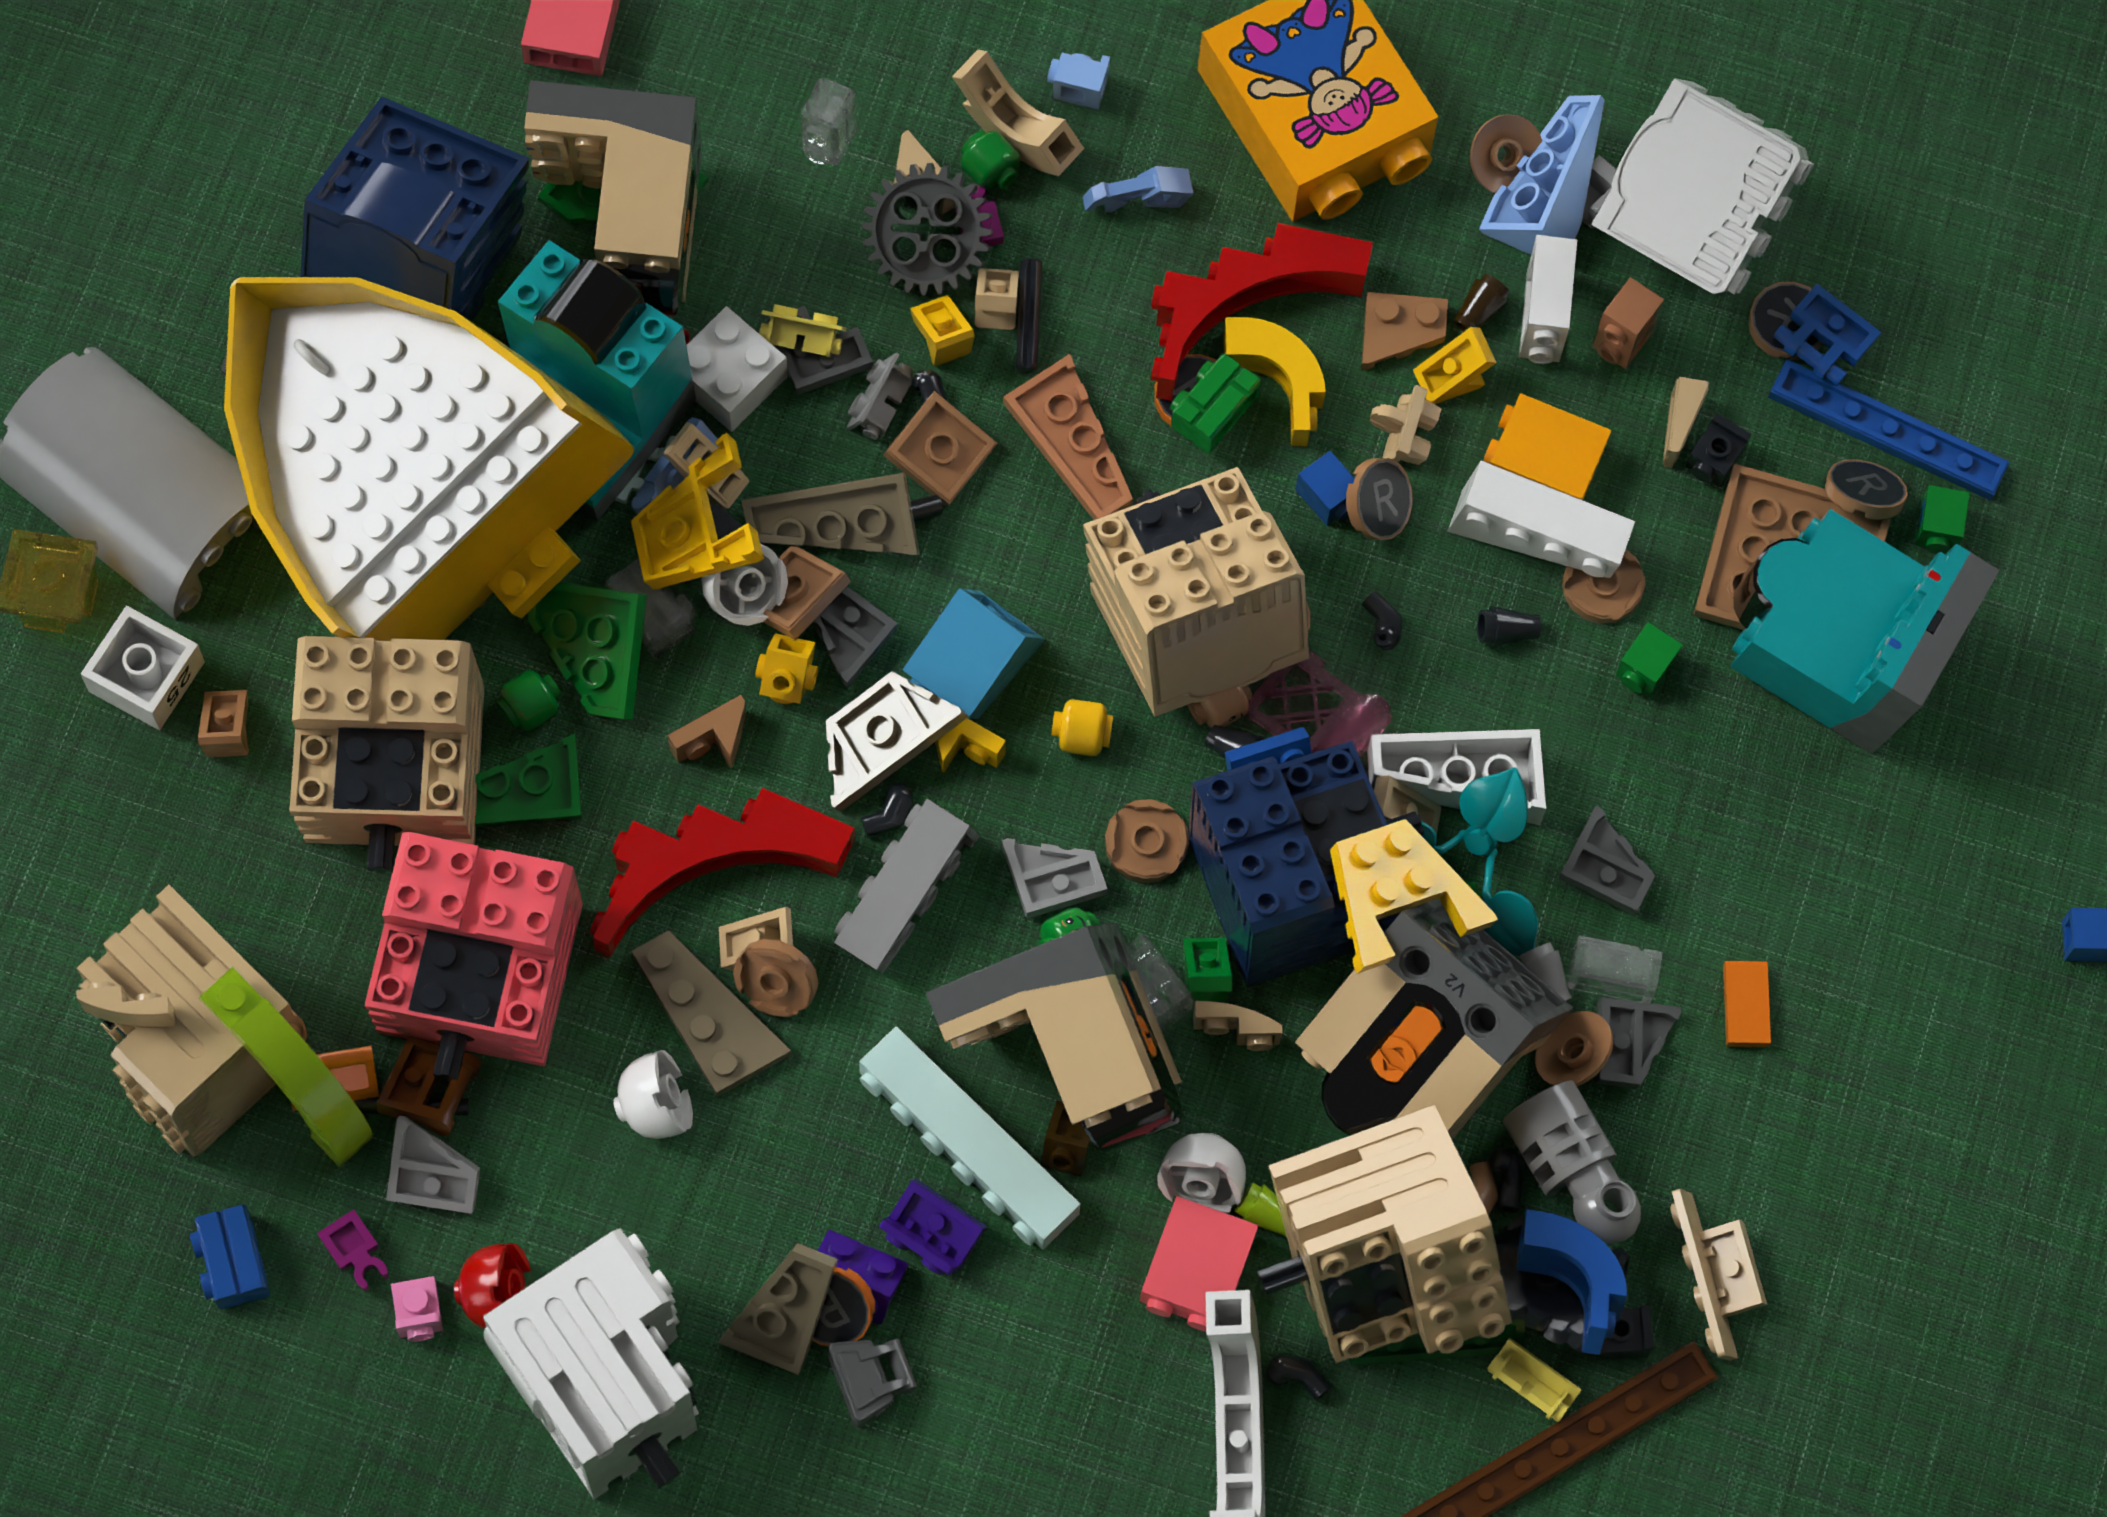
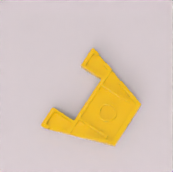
(678, 531)
(1394, 872)

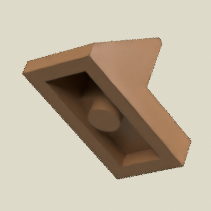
(224, 724)
(719, 726)

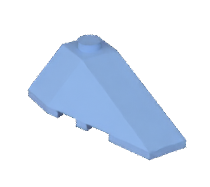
(1552, 183)

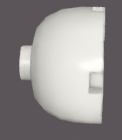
(748, 590)
(652, 1098)
(1203, 1171)

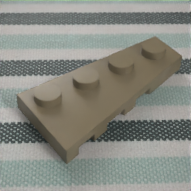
(848, 515)
(710, 1019)

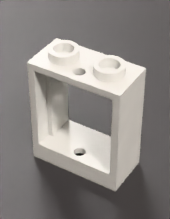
(1548, 299)

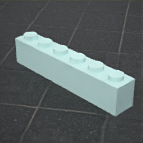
(968, 1138)

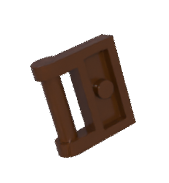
(413, 1085)

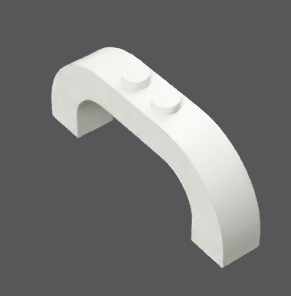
(1239, 1403)

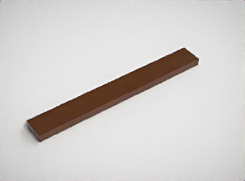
(1574, 1438)

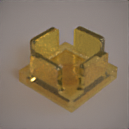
(48, 580)

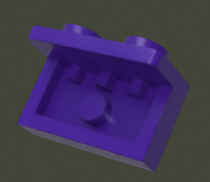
(932, 1228)
(876, 1268)

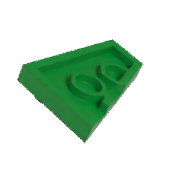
(532, 788)

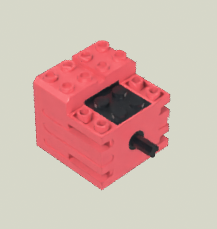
(473, 950)

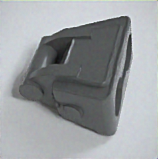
(863, 1380)

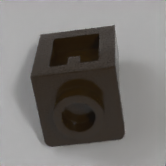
(1065, 1143)

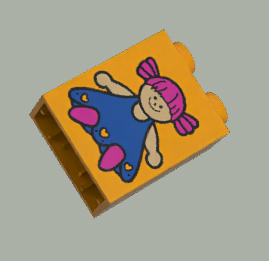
(1318, 101)

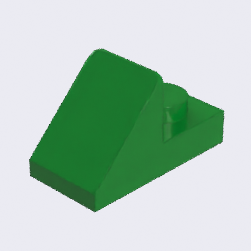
(1207, 968)

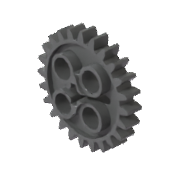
(926, 265)

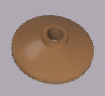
(1518, 139)
(1575, 1049)

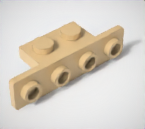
(1723, 1271)

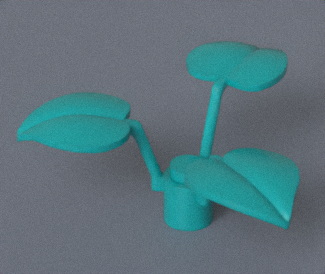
(1496, 813)

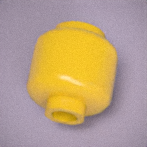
(1082, 727)

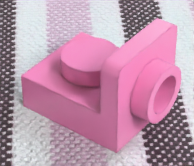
(417, 1309)

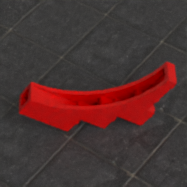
(657, 863)

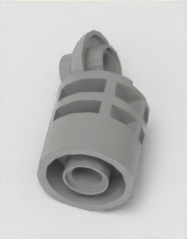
(1571, 1150)

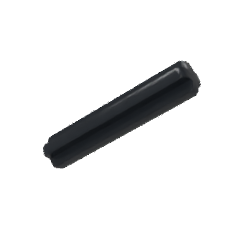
(1029, 315)

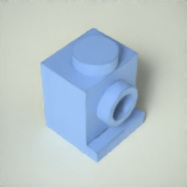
(1079, 79)

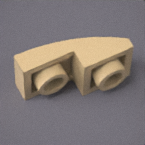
(111, 1004)
(1251, 1027)

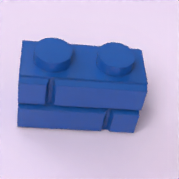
(231, 1257)

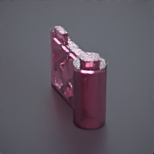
(1352, 720)

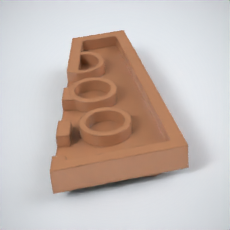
(1064, 428)

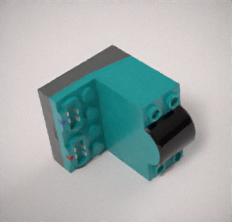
(604, 346)
(1853, 625)

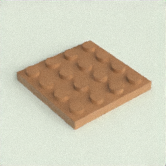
(1753, 515)

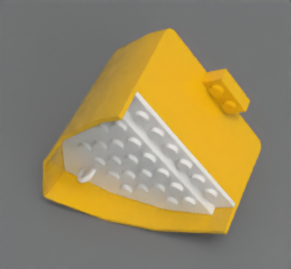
(403, 455)

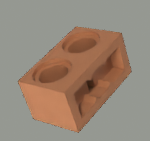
(1627, 323)

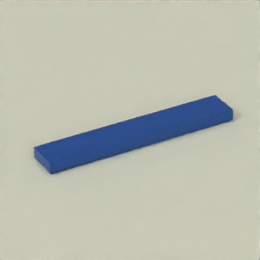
(1889, 430)

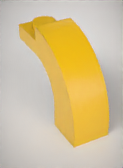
(1286, 359)

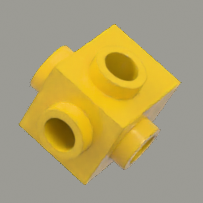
(787, 669)

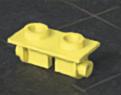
(818, 333)
(1534, 1380)

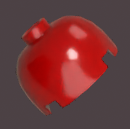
(490, 1279)

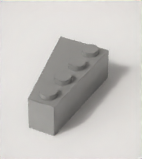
(904, 884)

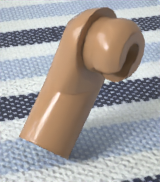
(1484, 1184)

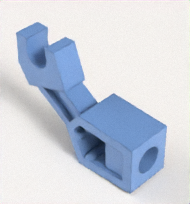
(1157, 187)

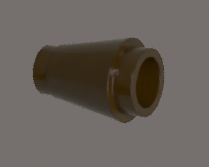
(1482, 302)

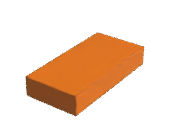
(1746, 1004)

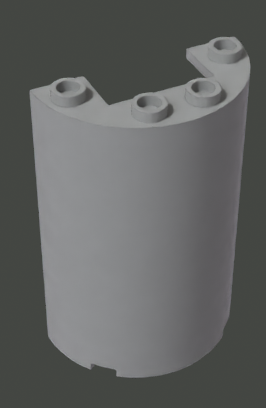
(125, 473)

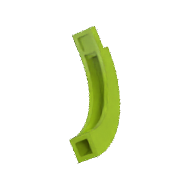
(292, 1064)

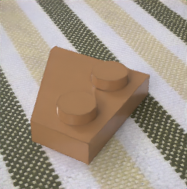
(1401, 325)

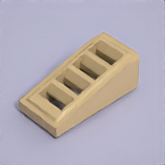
(1684, 407)
(722, 492)

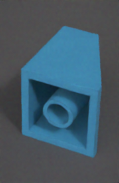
(972, 652)

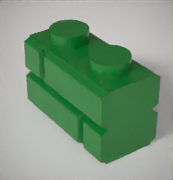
(1214, 402)

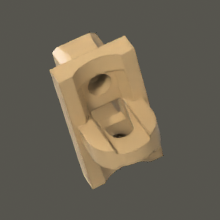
(1402, 423)

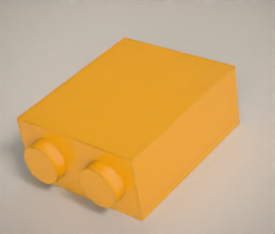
(1548, 446)

